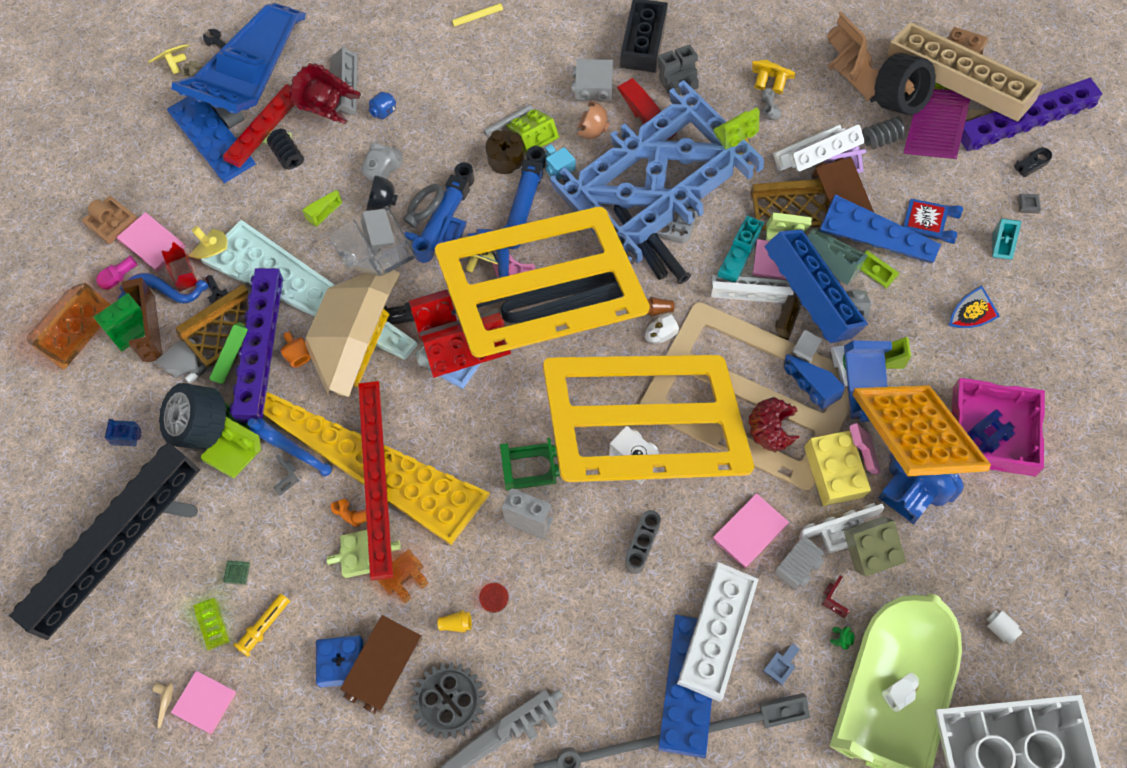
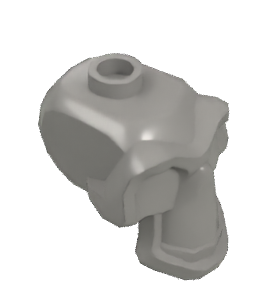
(381, 161)

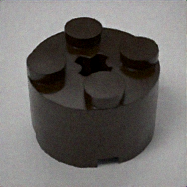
(504, 151)

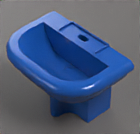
(913, 494)

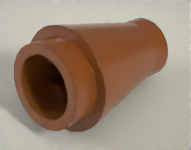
(660, 306)

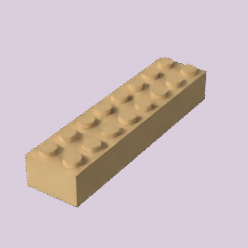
(970, 72)

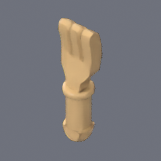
(973, 114)

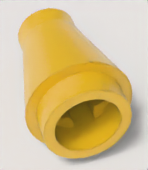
(456, 622)

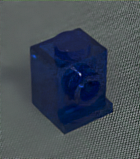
(116, 436)

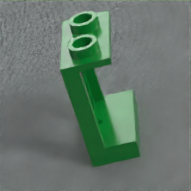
(545, 450)

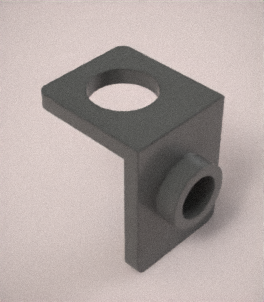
(291, 478)

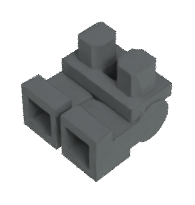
(678, 67)

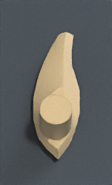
(165, 698)

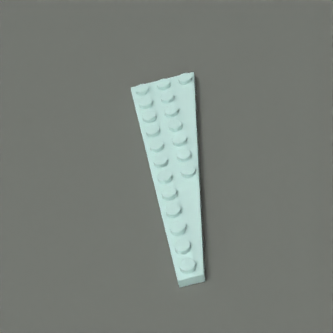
(301, 284)

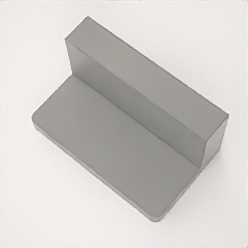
(376, 229)

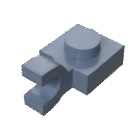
(781, 666)

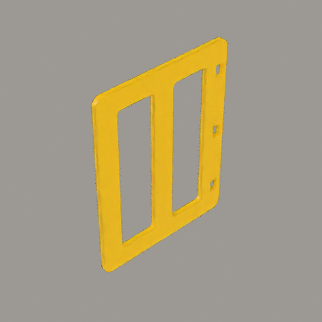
(467, 296)
(637, 467)

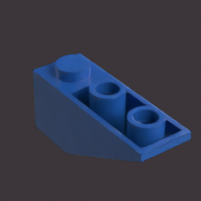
(818, 383)

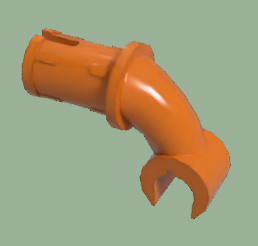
(353, 517)

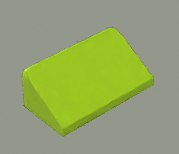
(879, 270)

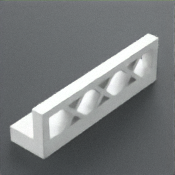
(751, 291)

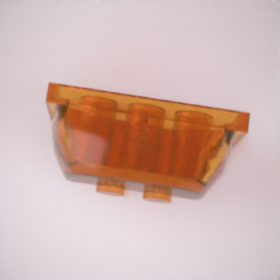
(68, 325)

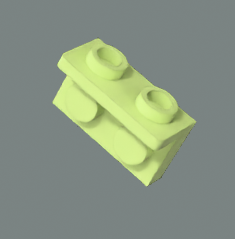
(785, 222)

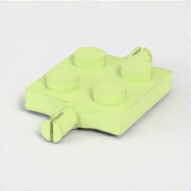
(355, 554)

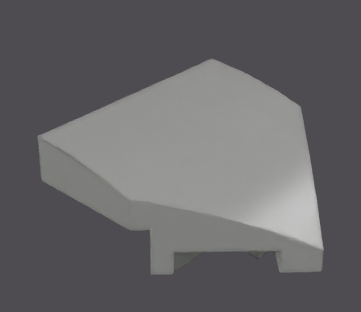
(179, 359)

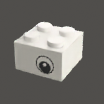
(631, 443)

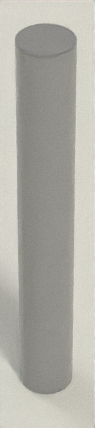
(499, 125)

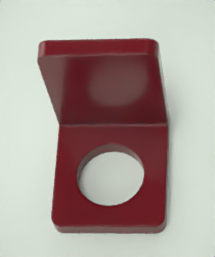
(831, 604)

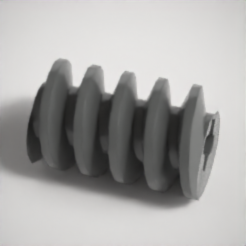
(884, 132)

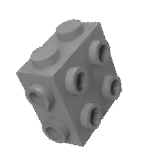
(593, 79)

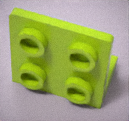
(738, 128)
(535, 129)
(233, 449)

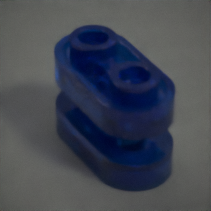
(991, 443)

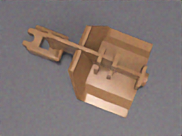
(853, 58)

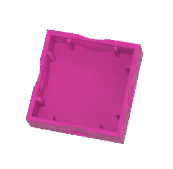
(1021, 406)

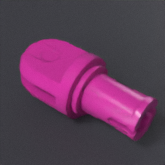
(115, 273)

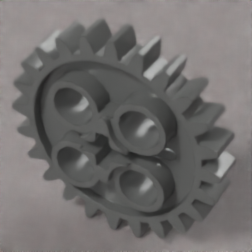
(432, 714)

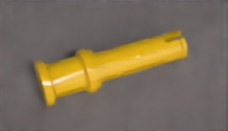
(257, 636)

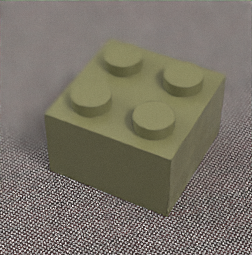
(874, 546)

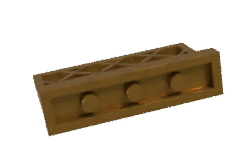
(788, 190)
(211, 316)

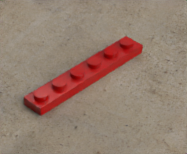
(259, 128)

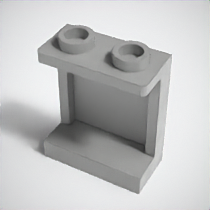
(527, 513)

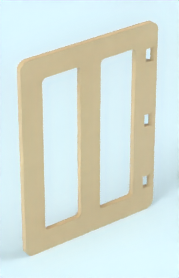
(711, 433)

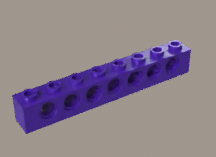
(1046, 108)
(259, 371)

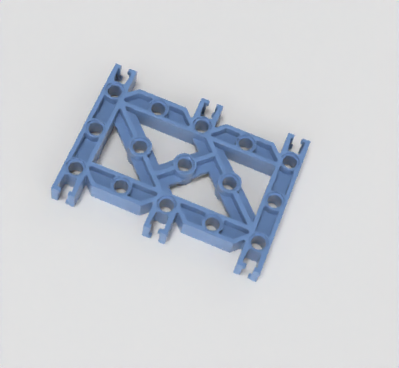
(652, 145)

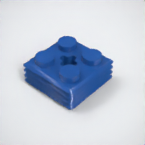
(327, 652)

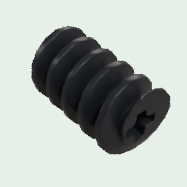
(285, 149)

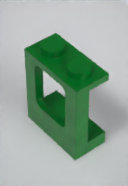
(122, 321)

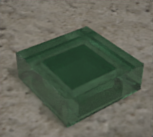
(236, 572)

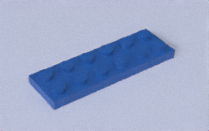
(208, 135)
(684, 711)

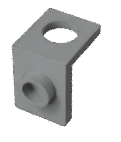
(806, 346)

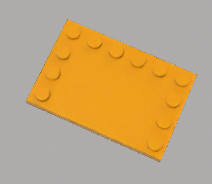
(920, 430)

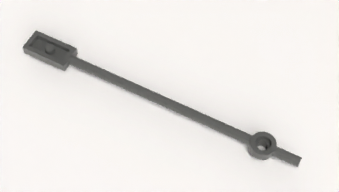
(771, 714)

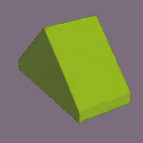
(899, 355)

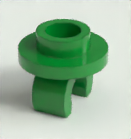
(846, 637)

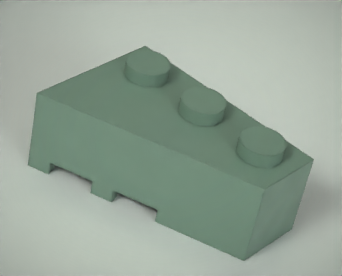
(840, 258)

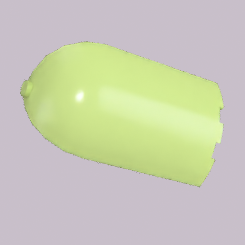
(902, 638)

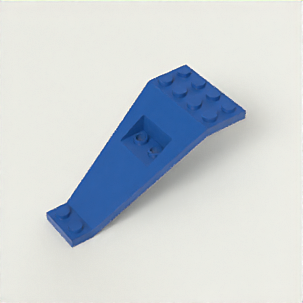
(244, 65)

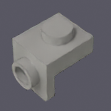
(861, 301)

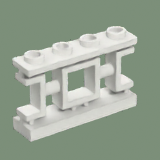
(818, 147)

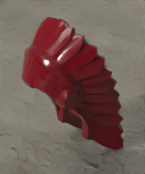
(320, 91)

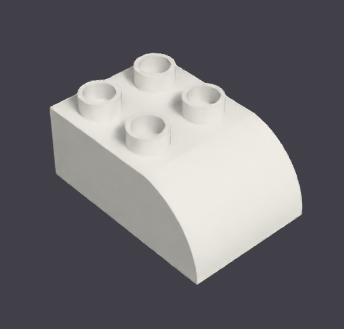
(1018, 735)

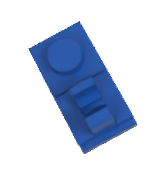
(452, 230)

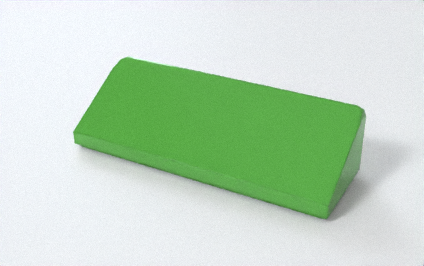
(228, 353)

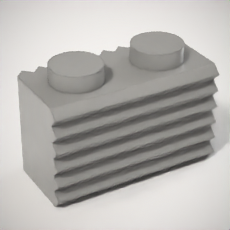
(799, 563)

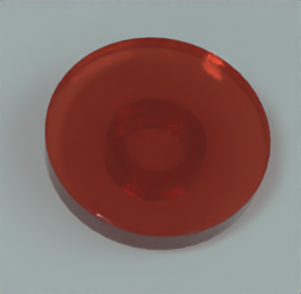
(493, 597)

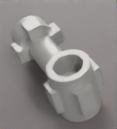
(770, 110)

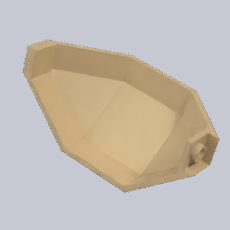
(346, 327)

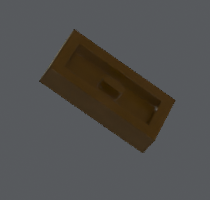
(788, 317)

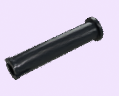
(668, 258)

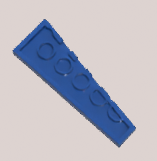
(864, 226)

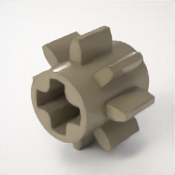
(191, 69)

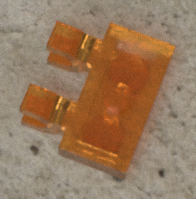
(403, 569)

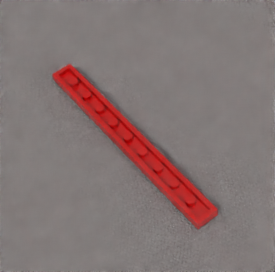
(375, 482)

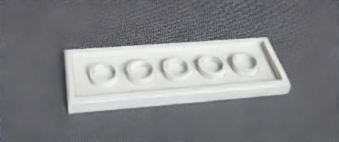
(718, 632)

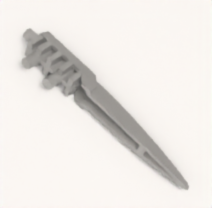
(501, 732)

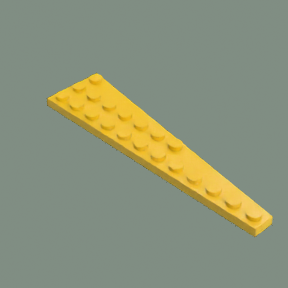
(417, 490)

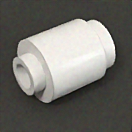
(1003, 627)

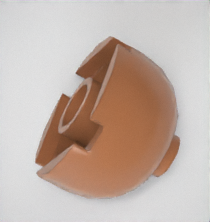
(593, 121)

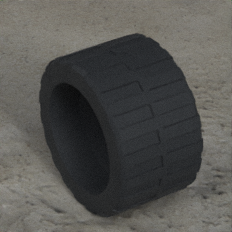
(893, 78)

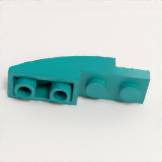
(741, 249)

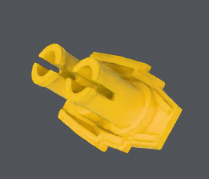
(766, 68)

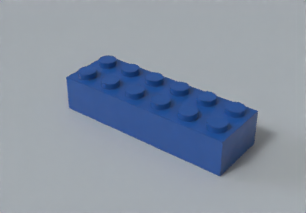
(815, 285)

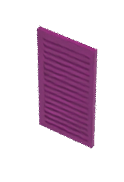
(938, 126)

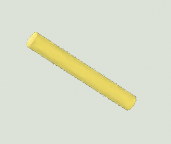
(478, 14)

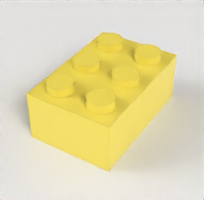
(837, 468)

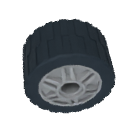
(192, 416)

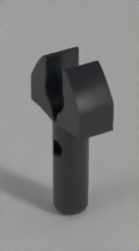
(216, 40)
(215, 290)

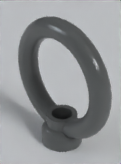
(413, 218)

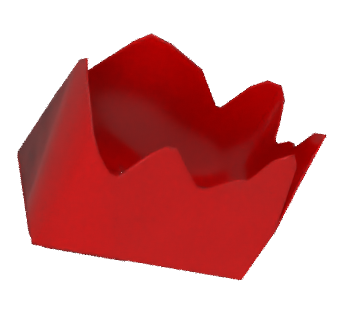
(175, 253)

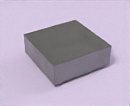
(1029, 203)

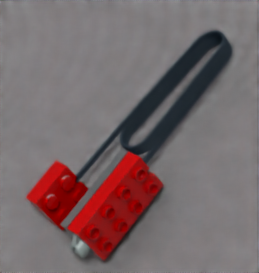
(443, 339)

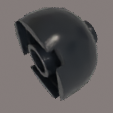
(381, 194)

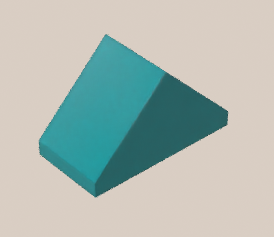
(1005, 238)

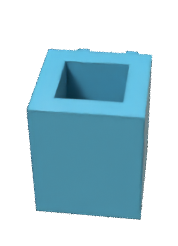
(558, 160)

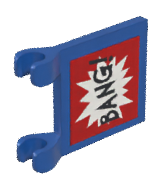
(930, 219)

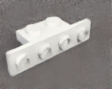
(832, 528)

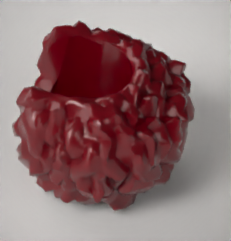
(767, 422)

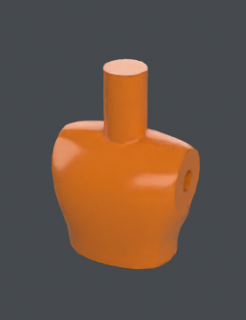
(295, 351)

